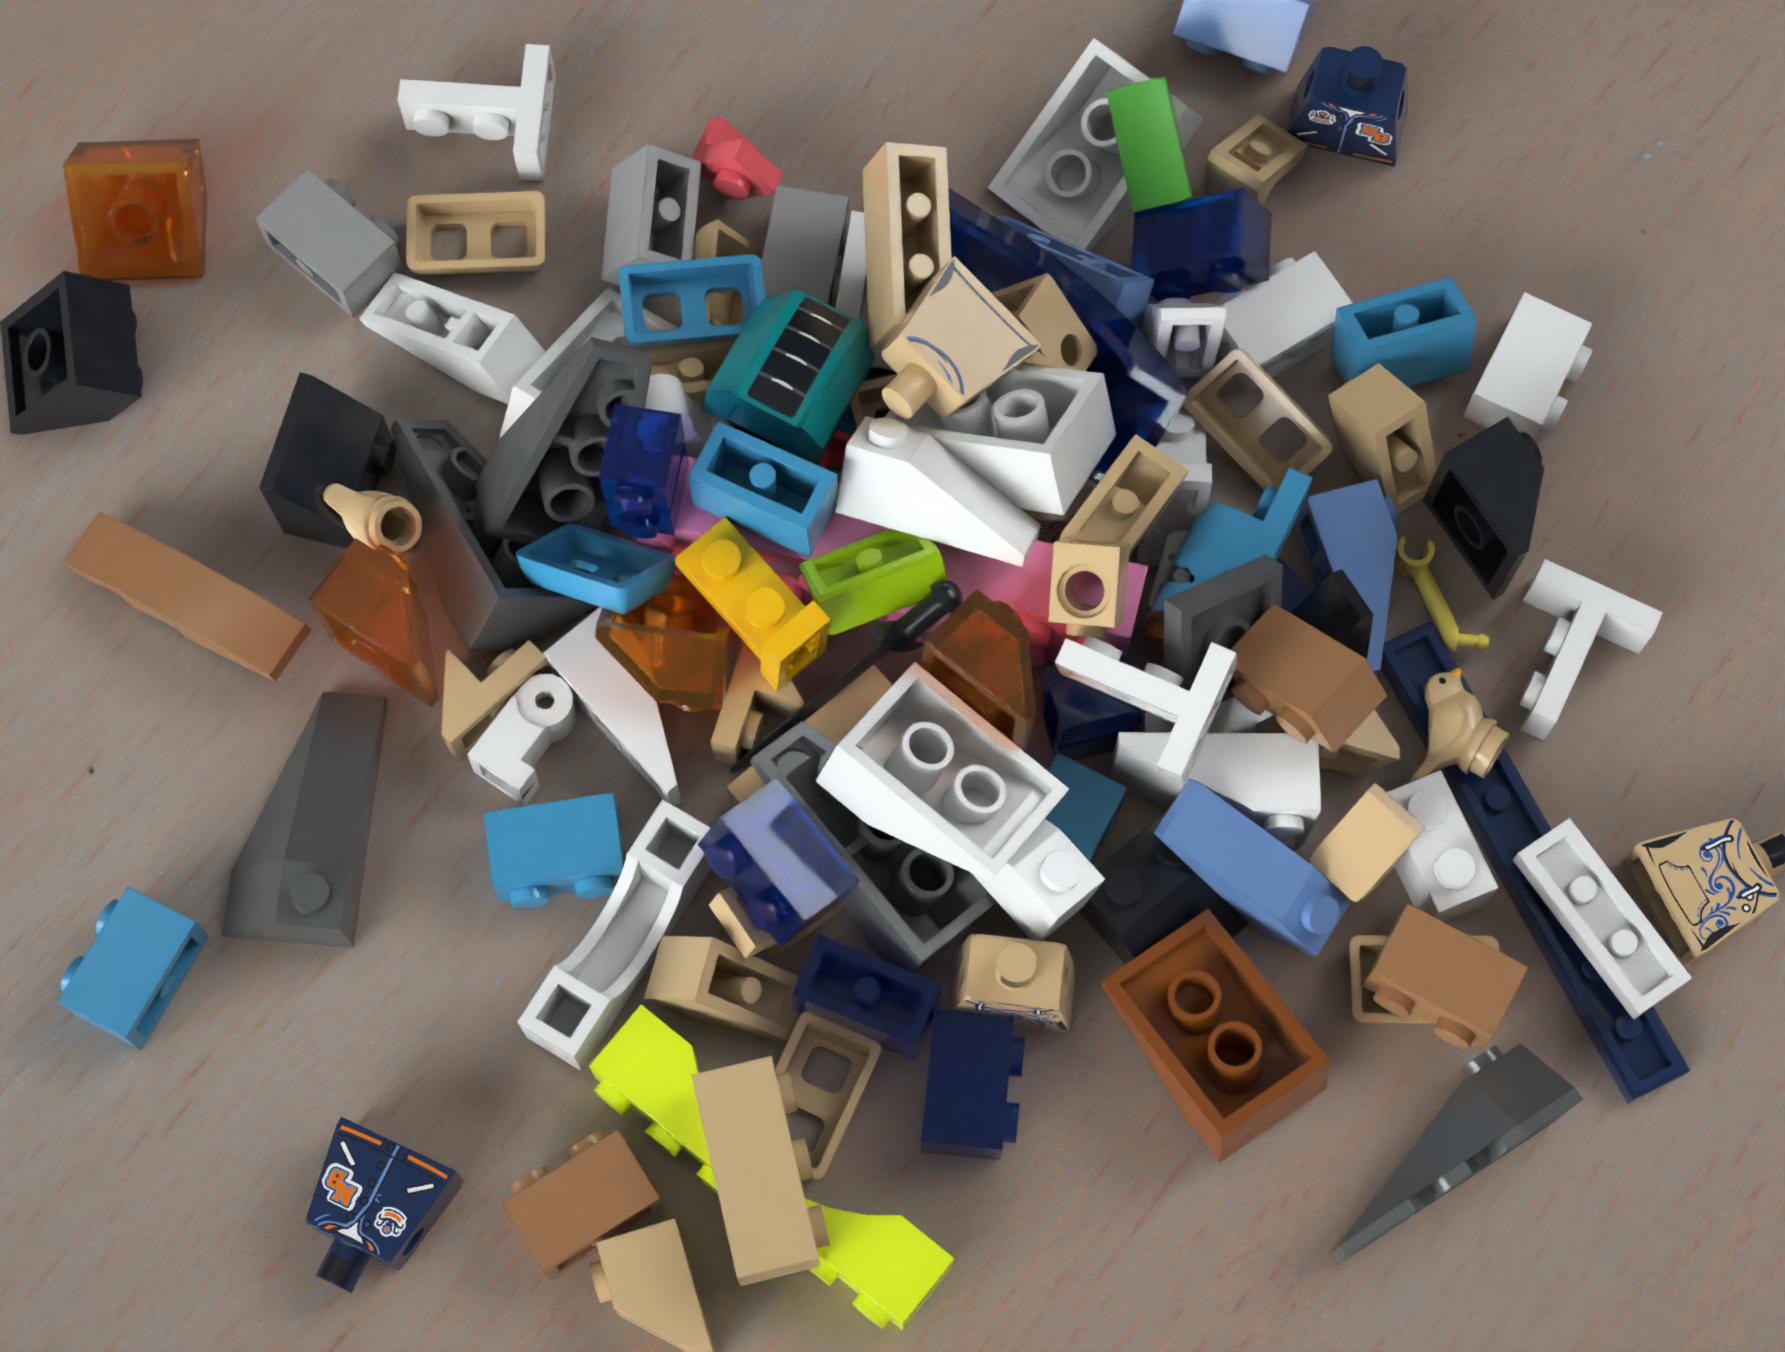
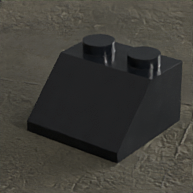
(71, 355)
(323, 443)
(1489, 501)
(1150, 896)

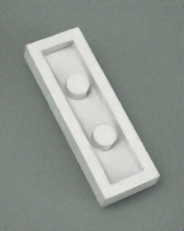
(1601, 918)

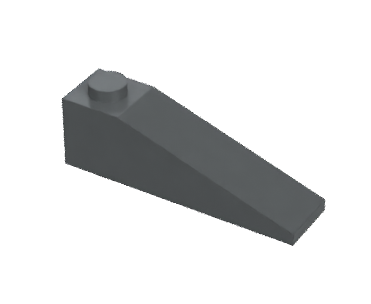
(553, 453)
(473, 572)
(310, 844)
(906, 897)
(1481, 1121)

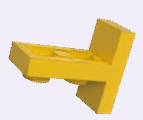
(755, 602)

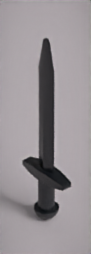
(892, 636)

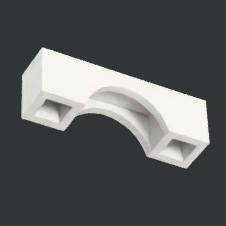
(600, 975)

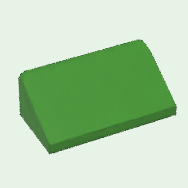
(1149, 144)

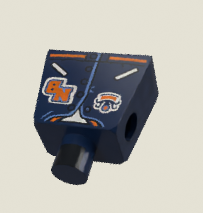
(1352, 104)
(375, 1202)

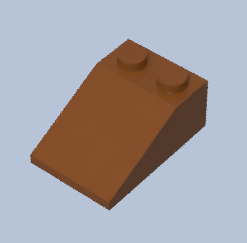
(1217, 1034)

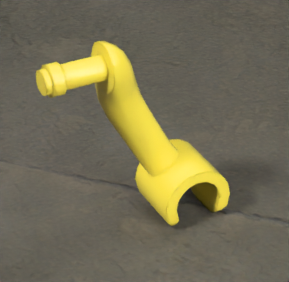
(1434, 599)

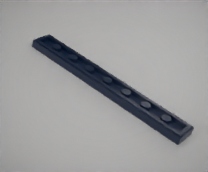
(1505, 822)

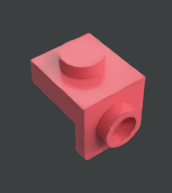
(734, 163)

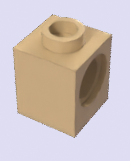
(1106, 560)

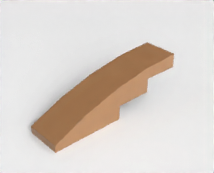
(188, 596)

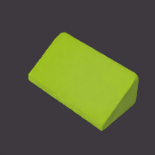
(872, 577)

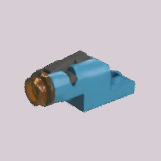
(1220, 542)

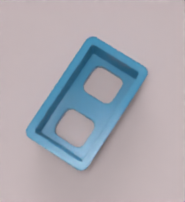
(690, 284)
(622, 570)

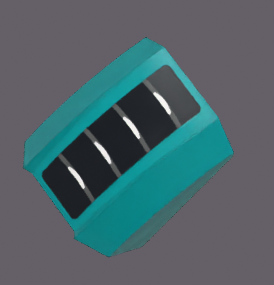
(792, 373)

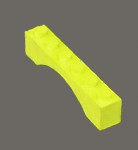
(875, 1255)

